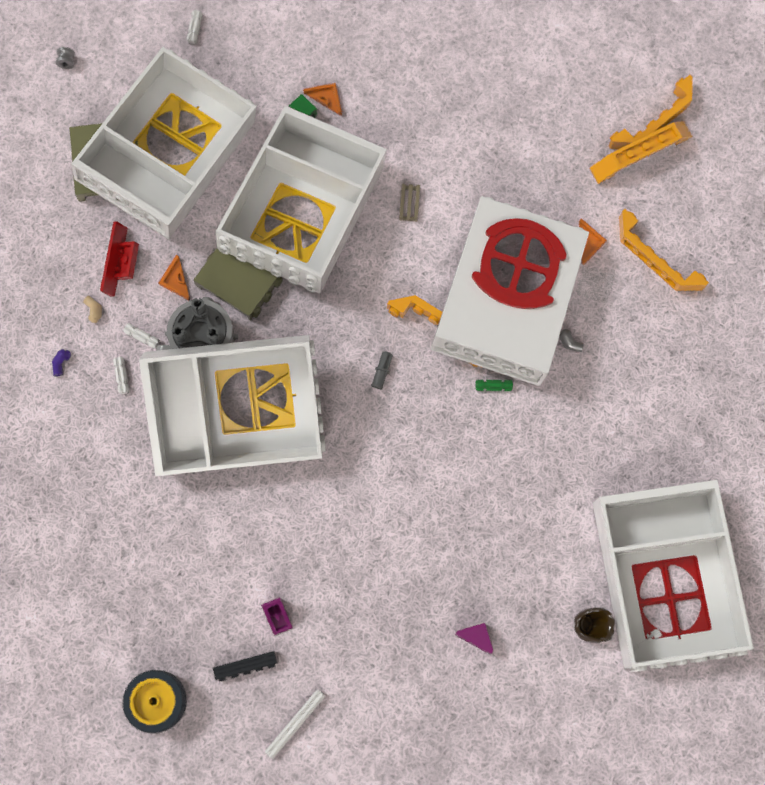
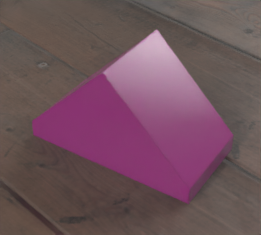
(277, 616)
(476, 636)

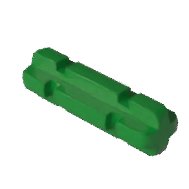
(493, 385)

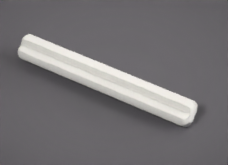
(294, 724)

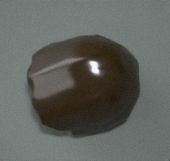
(594, 625)

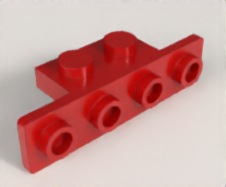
(119, 260)

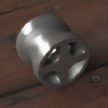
(65, 57)

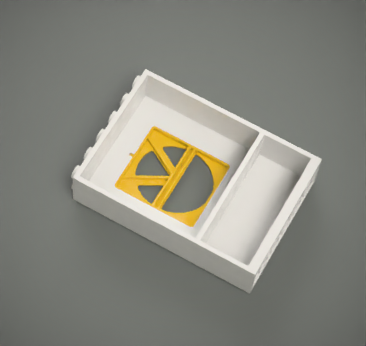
(310, 162)
(136, 179)
(187, 415)

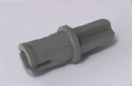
(382, 370)

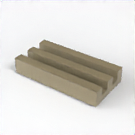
(410, 188)

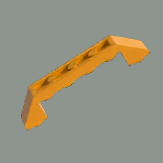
(682, 91)
(608, 166)
(627, 223)
(400, 306)

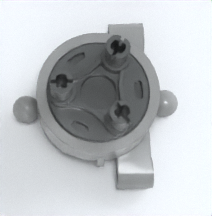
(199, 324)

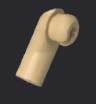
(95, 309)

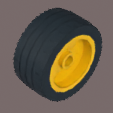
(139, 698)

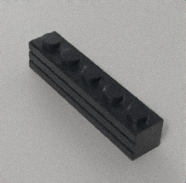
(245, 666)

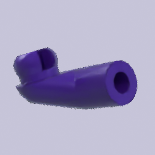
(58, 360)

